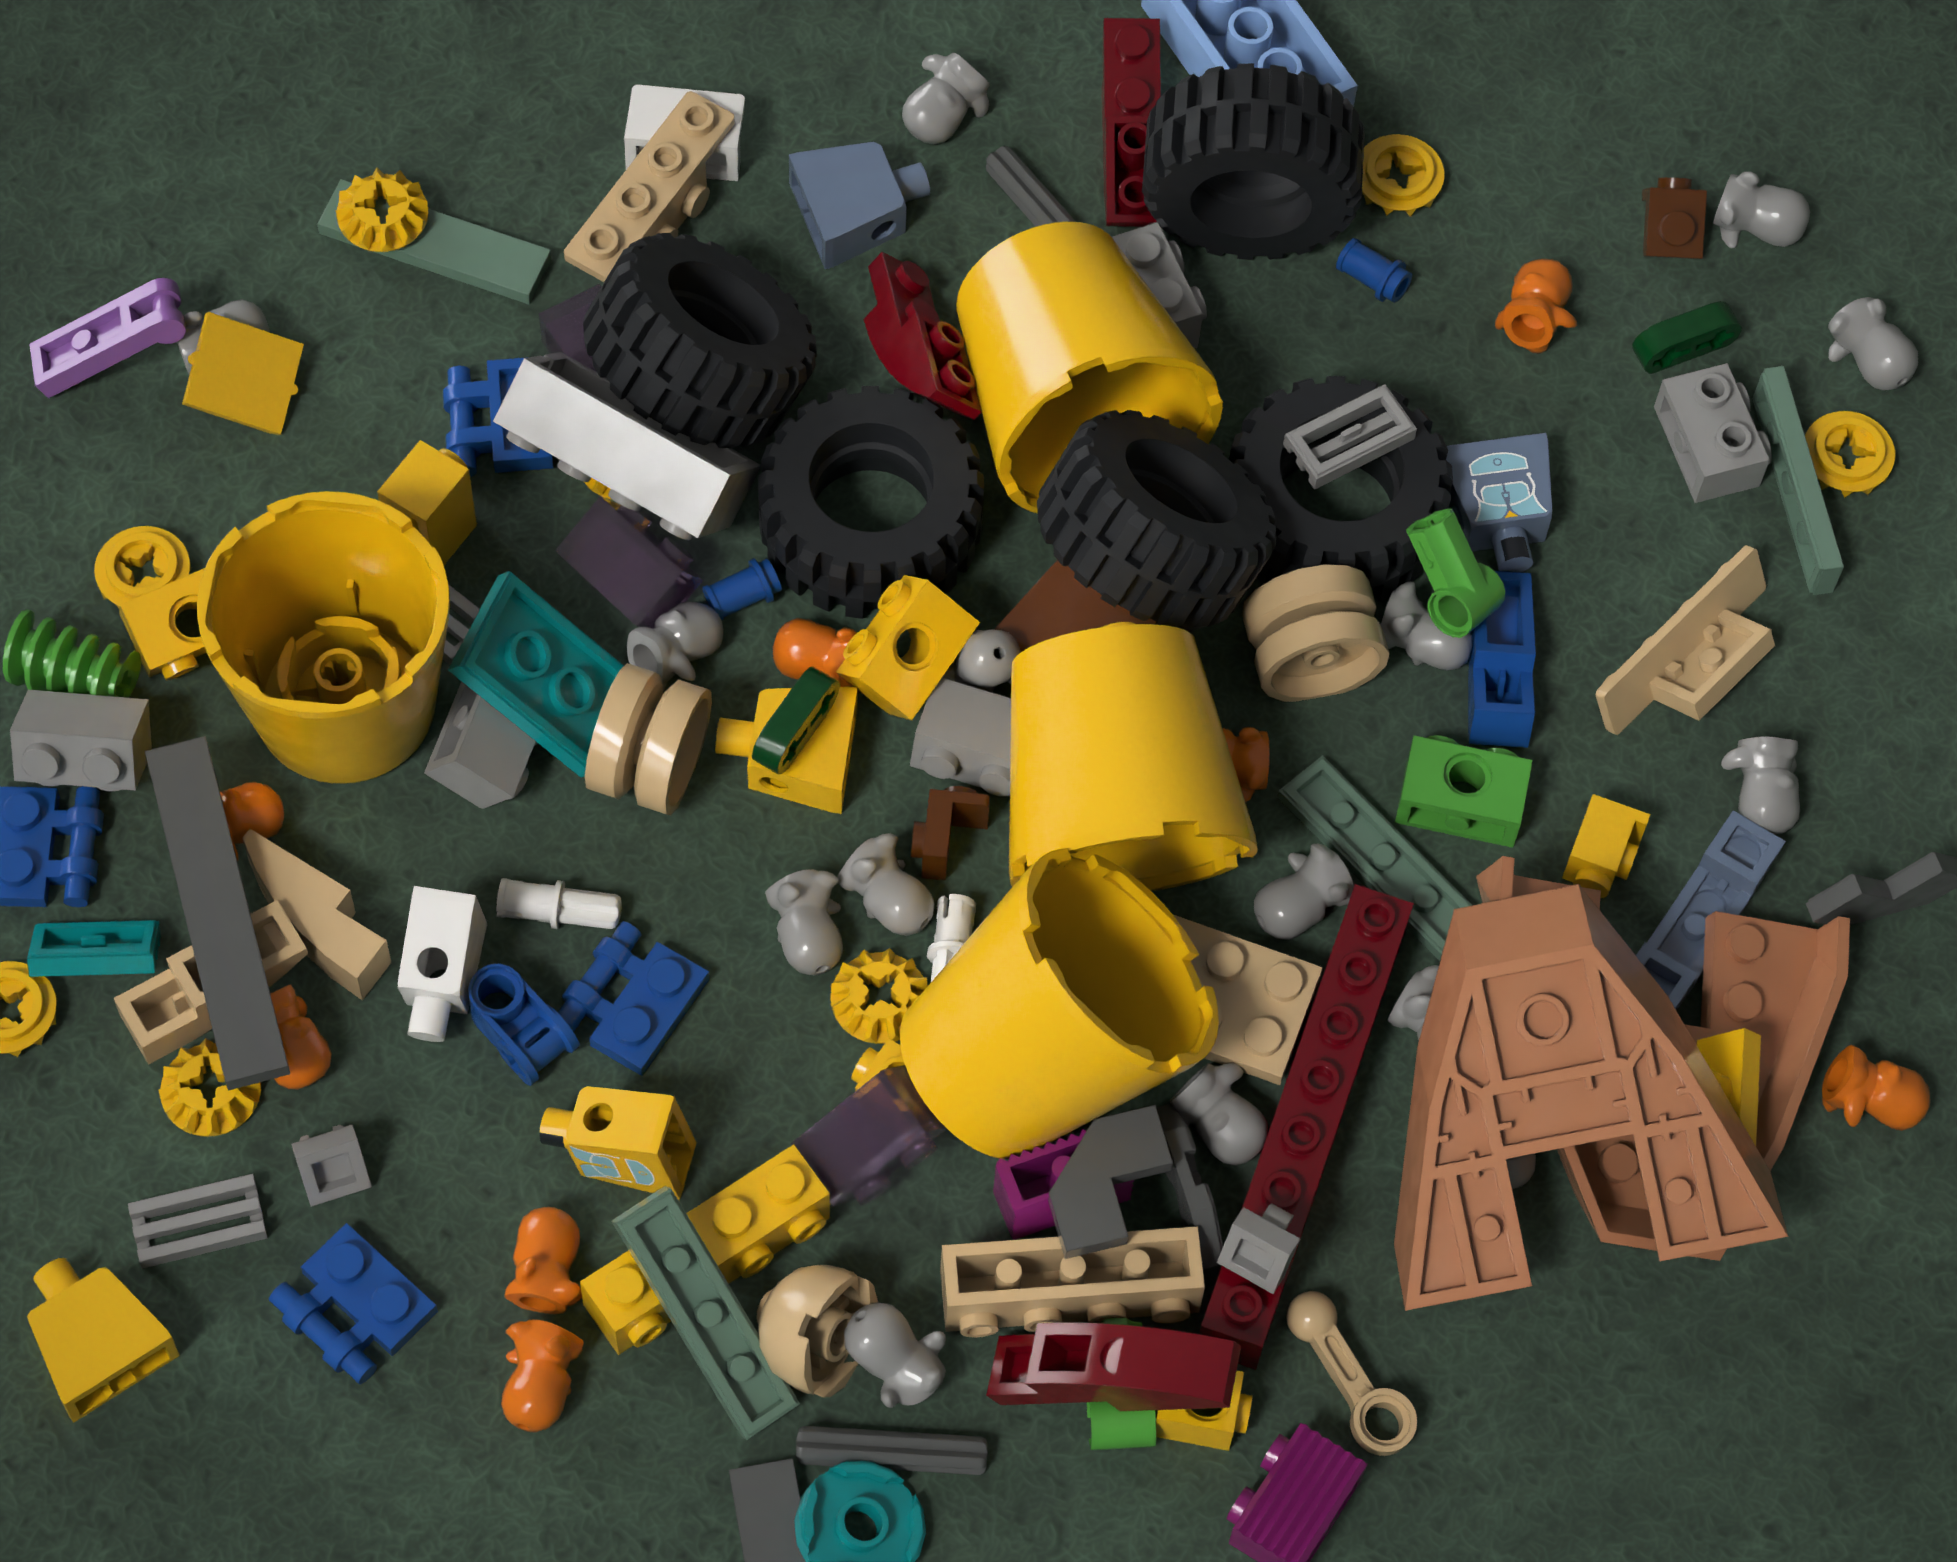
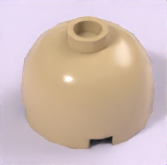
(805, 1326)

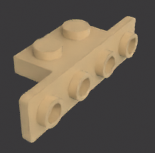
(656, 189)
(1695, 652)

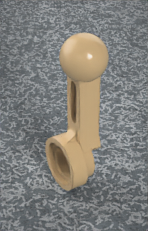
(1314, 1320)

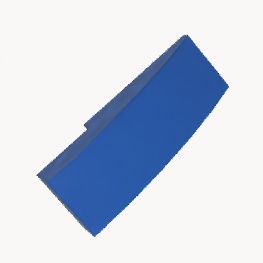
(1502, 669)

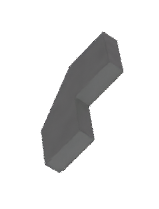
(1870, 898)
(1110, 1153)
(1193, 1197)

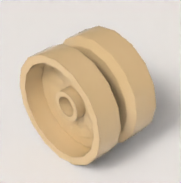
(1315, 633)
(648, 739)

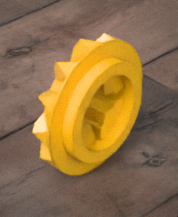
(1412, 158)
(405, 216)
(1867, 441)
(135, 548)
(850, 995)
(36, 1008)
(187, 1105)

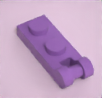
(108, 336)

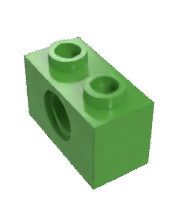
(1433, 804)

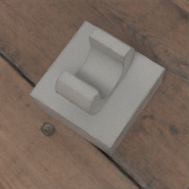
(331, 1165)
(1260, 1247)

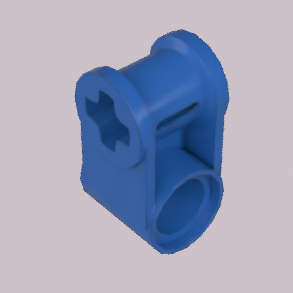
(525, 1031)

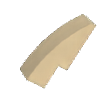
(321, 915)
(172, 1006)

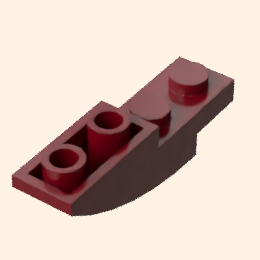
(1128, 95)
(914, 342)
(1116, 1365)

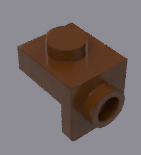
(1674, 219)
(946, 808)

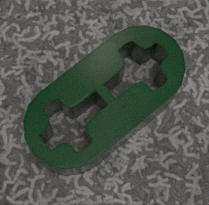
(1686, 336)
(795, 720)

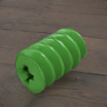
(60, 665)

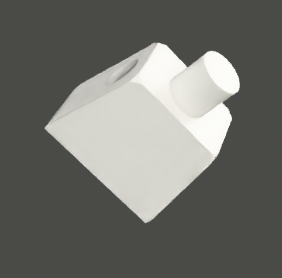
(441, 933)

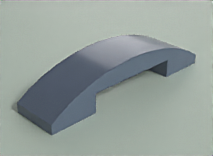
(1721, 883)

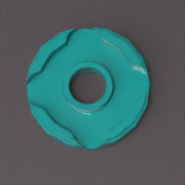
(864, 1489)

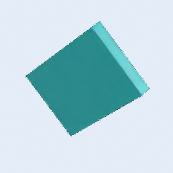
(536, 669)

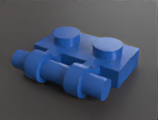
(468, 442)
(27, 844)
(648, 1006)
(367, 1290)

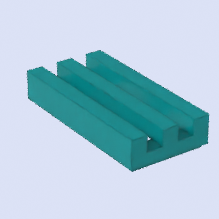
(94, 948)

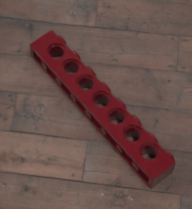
(1313, 1102)

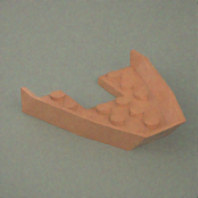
(1755, 978)
(1548, 1043)

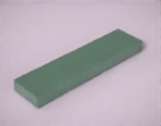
(460, 251)
(1798, 482)
(1373, 849)
(704, 1311)

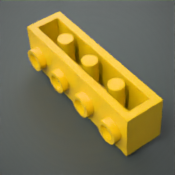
(741, 1231)

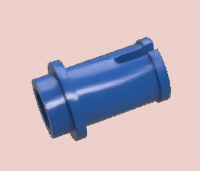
(1374, 270)
(743, 588)

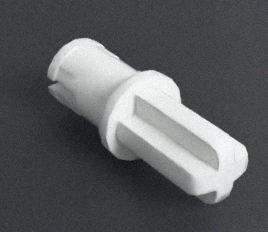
(557, 904)
(952, 929)

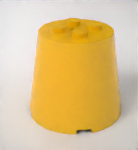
(1065, 334)
(329, 632)
(1123, 757)
(1058, 1009)

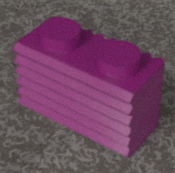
(1025, 1184)
(1297, 1500)

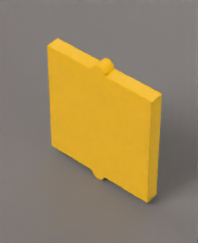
(242, 374)

